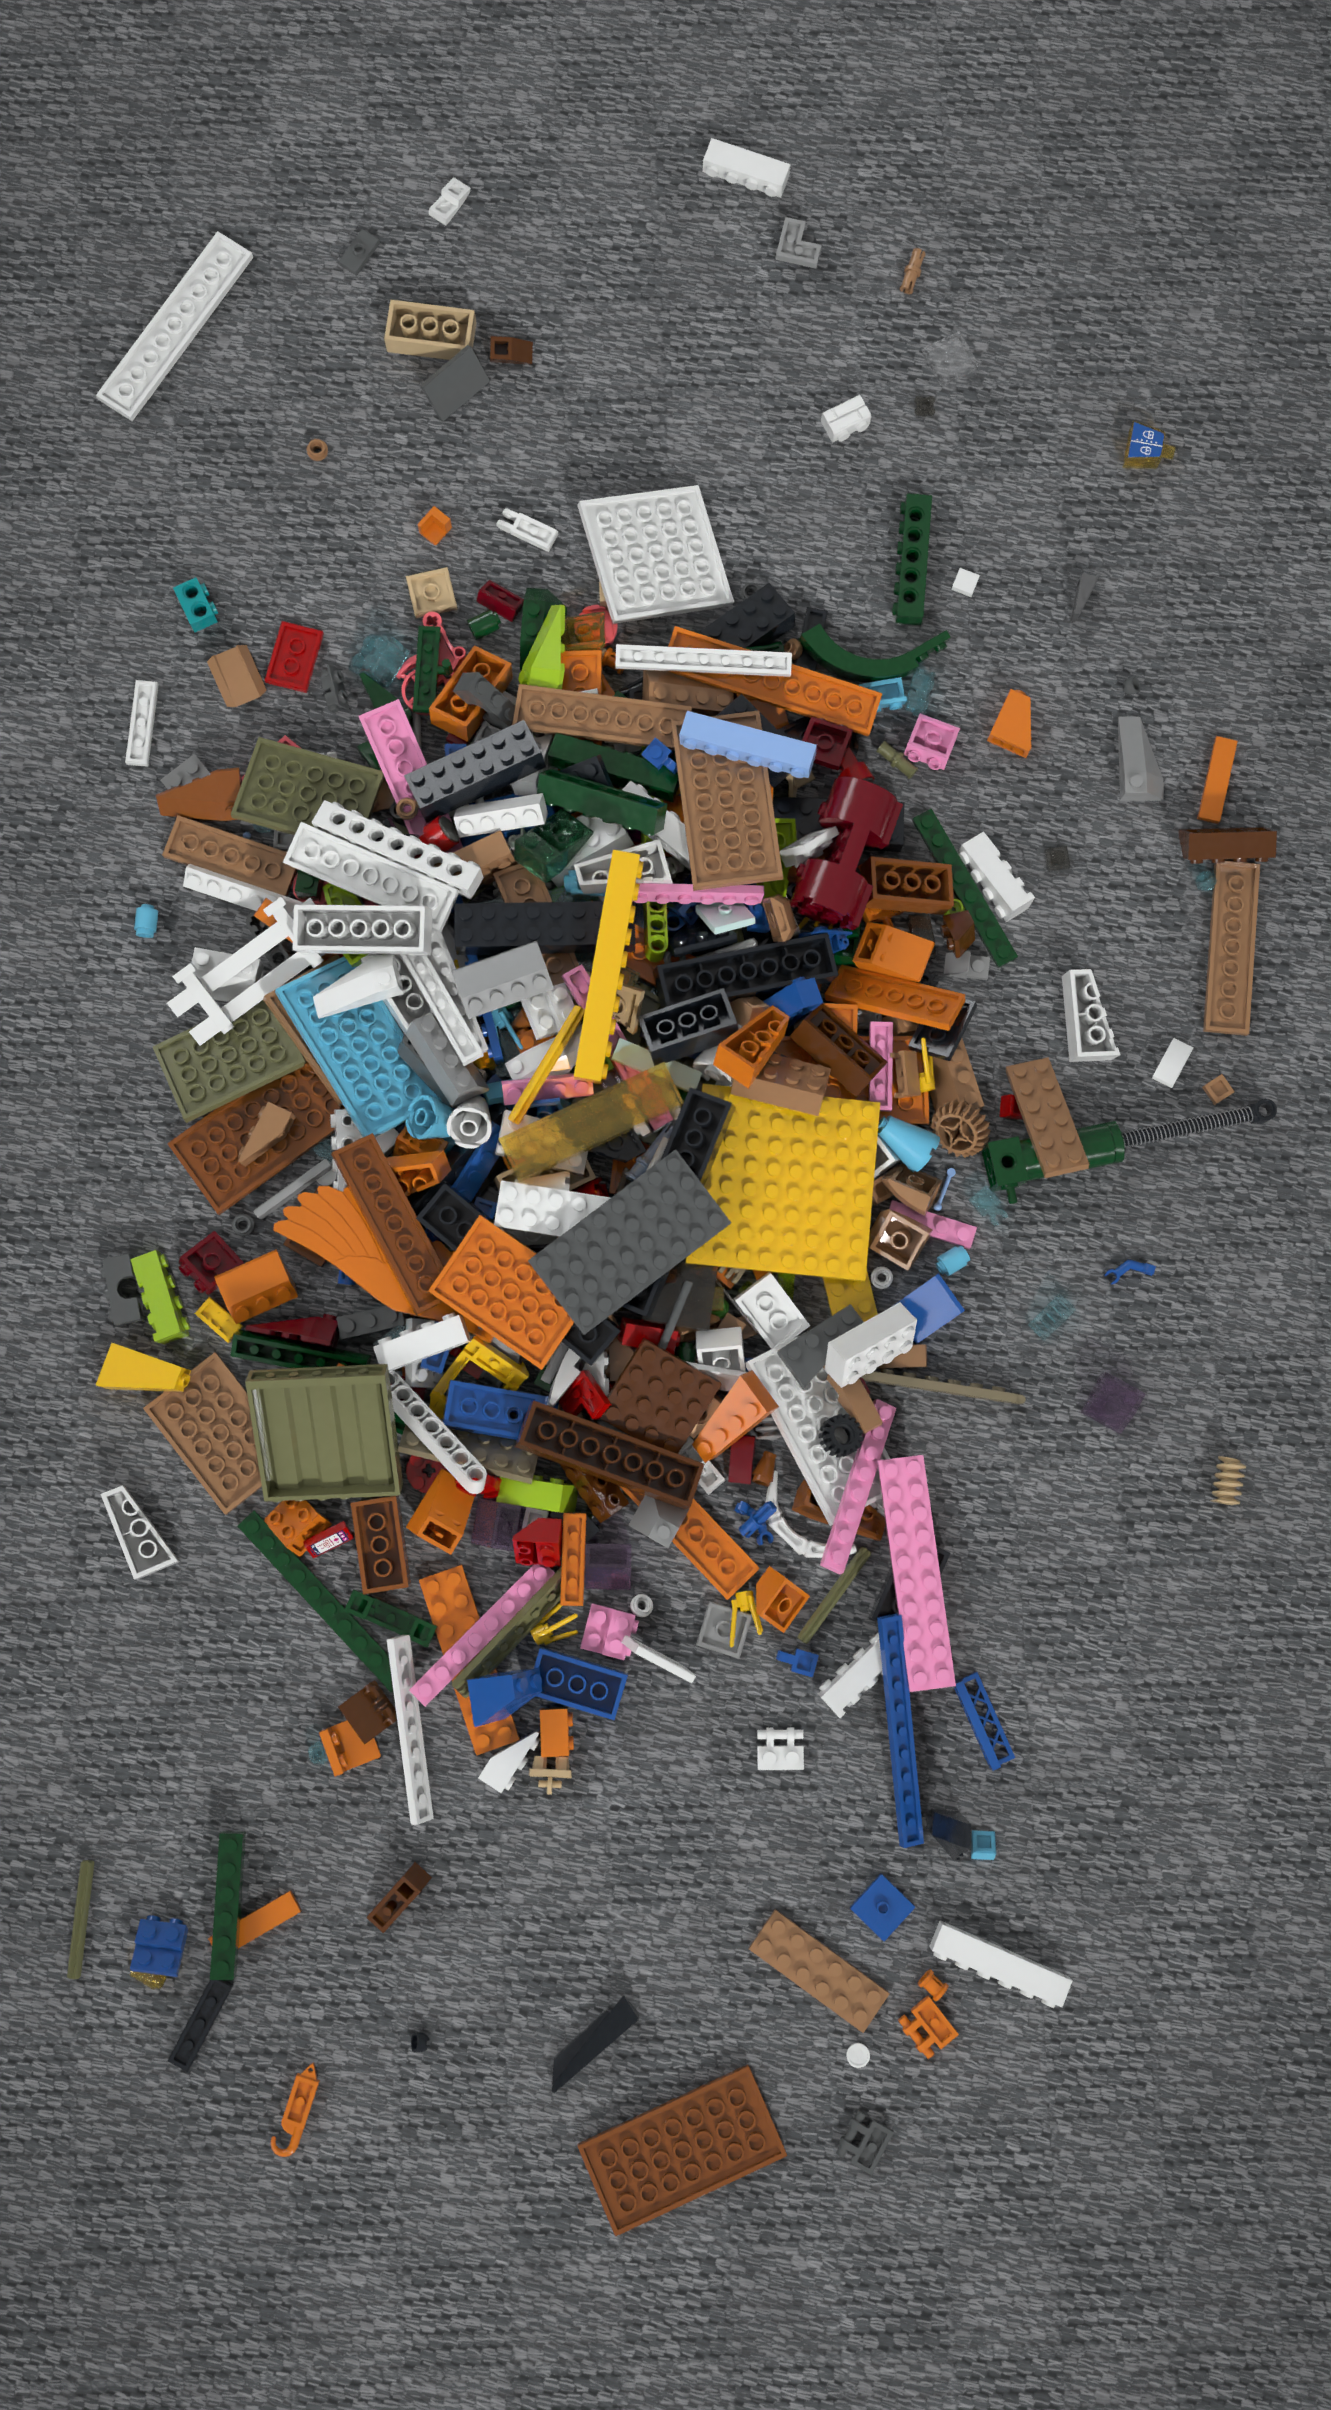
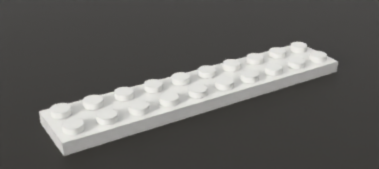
(174, 326)

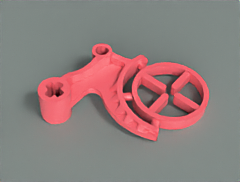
(447, 651)

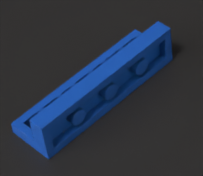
(977, 1726)

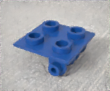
(837, 937)

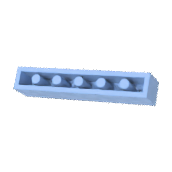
(747, 744)

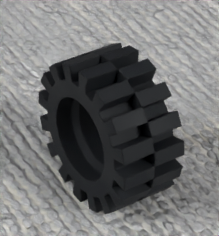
(850, 1428)

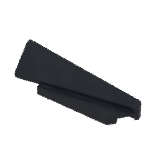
(592, 2041)

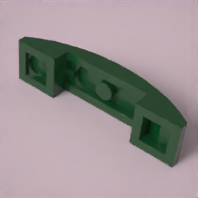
(390, 1617)

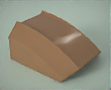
(236, 676)
(779, 917)
(913, 1189)
(898, 1238)

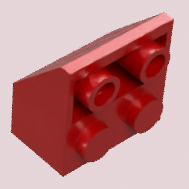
(539, 1543)

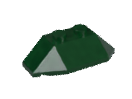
(535, 609)

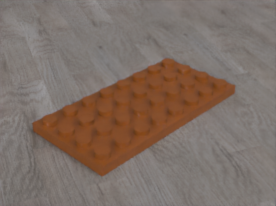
(213, 1144)
(681, 2150)

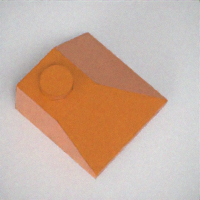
(778, 1599)

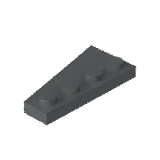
(808, 1352)

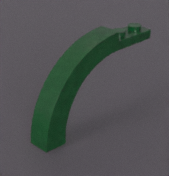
(862, 669)

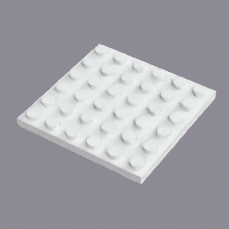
(655, 554)

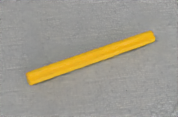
(546, 1065)

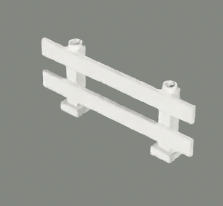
(199, 989)

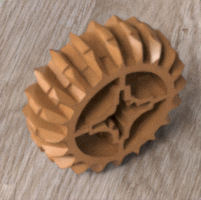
(958, 1117)

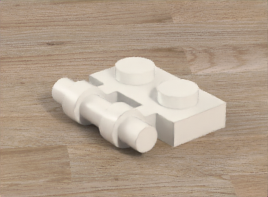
(780, 1757)

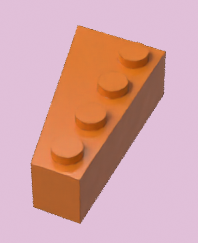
(737, 1414)

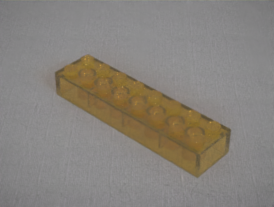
(590, 1122)

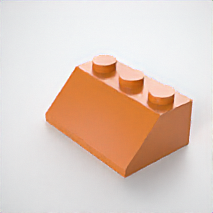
(256, 1286)

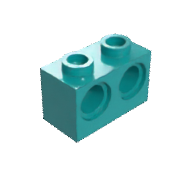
(194, 605)

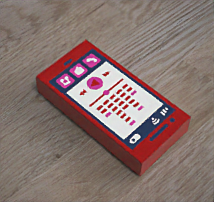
(328, 1539)

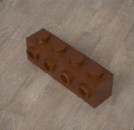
(600, 1495)

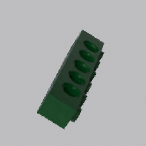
(914, 506)

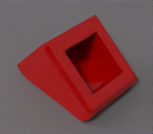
(1009, 1108)

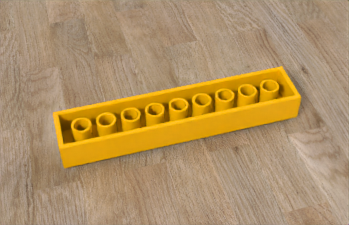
(607, 965)

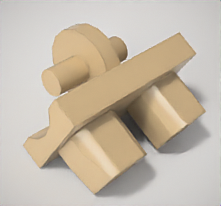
(540, 1769)

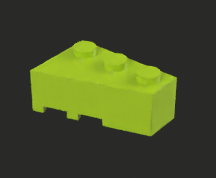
(541, 1494)

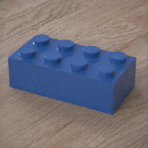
(580, 1683)

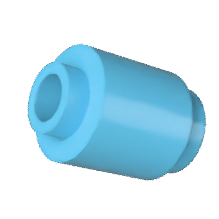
(146, 921)
(952, 1260)

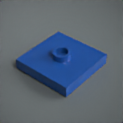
(882, 1907)

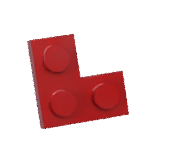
(585, 1393)

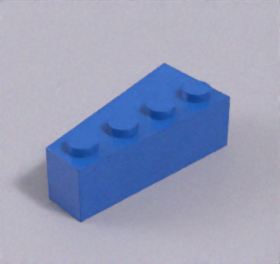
(797, 999)

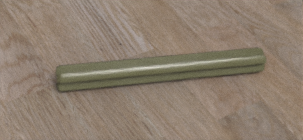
(834, 1595)
(80, 1919)

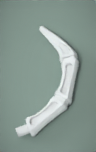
(778, 1523)

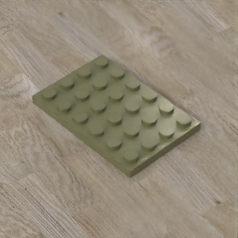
(291, 783)
(227, 1063)

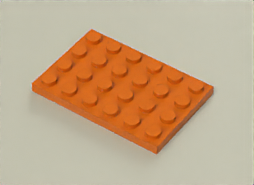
(502, 1293)

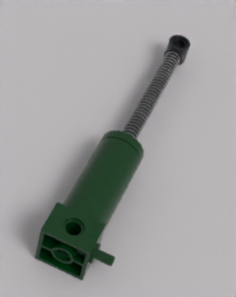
(1103, 1144)

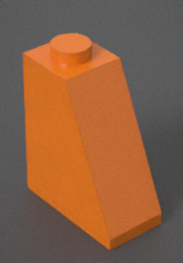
(1013, 724)

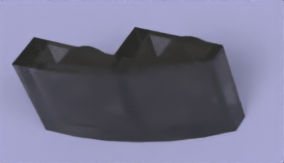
(921, 926)

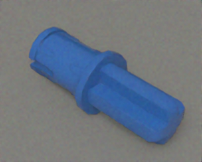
(757, 1519)

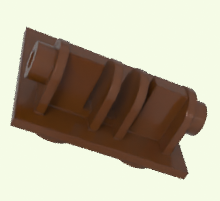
(369, 1712)

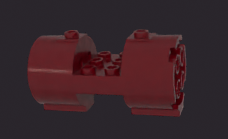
(830, 887)

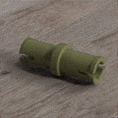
(897, 760)

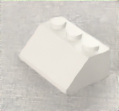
(206, 960)

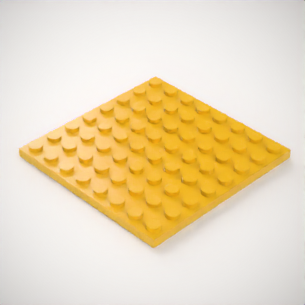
(794, 1188)

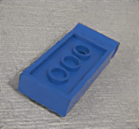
(487, 1409)

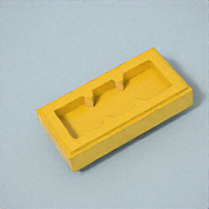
(218, 1319)

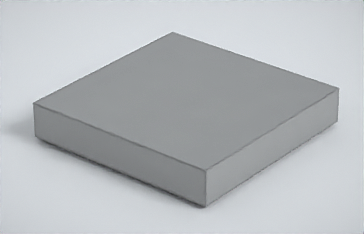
(716, 1630)

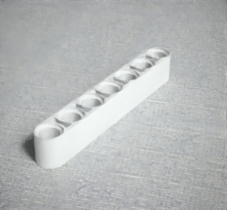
(437, 1439)

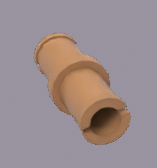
(912, 271)

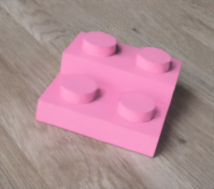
(931, 742)
(606, 1631)

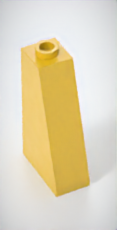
(137, 1371)

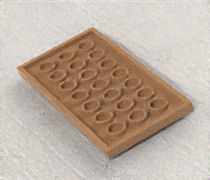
(727, 815)

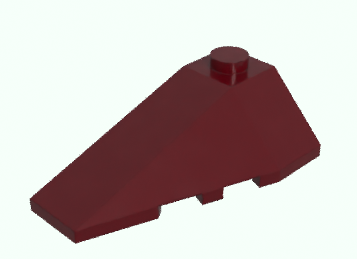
(310, 1330)

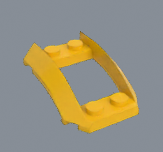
(488, 1359)

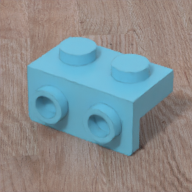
(891, 691)

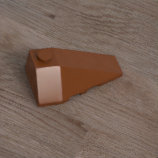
(203, 798)
(871, 1523)

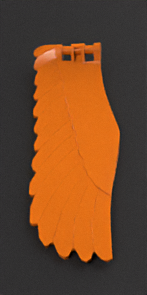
(338, 1232)

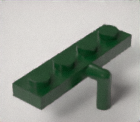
(428, 668)

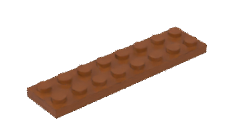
(391, 1220)

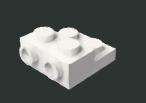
(808, 846)
(549, 1010)

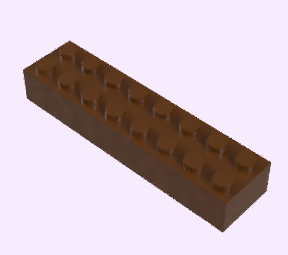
(609, 1455)

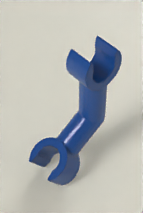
(1144, 1268)
(745, 1509)

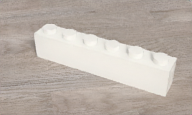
(674, 834)
(1000, 1964)

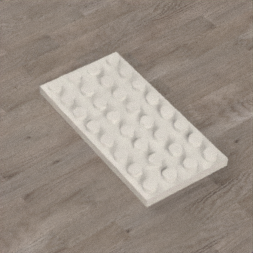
(799, 1420)

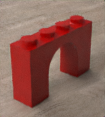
(636, 1330)

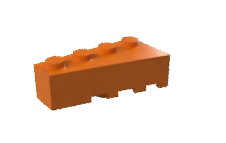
(751, 1046)
(419, 1170)

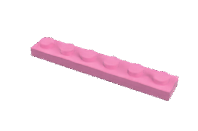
(684, 894)

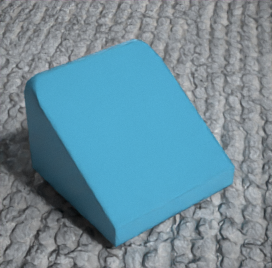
(983, 1845)

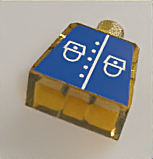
(1146, 447)

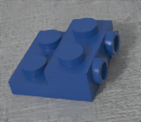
(159, 1946)

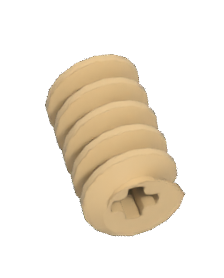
(1229, 1481)

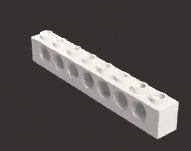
(466, 882)

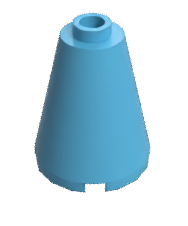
(428, 1118)
(908, 1141)

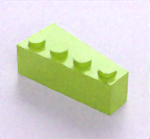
(160, 1297)

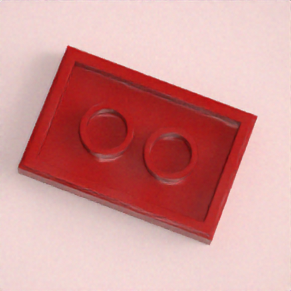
(294, 656)

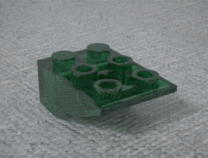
(552, 845)

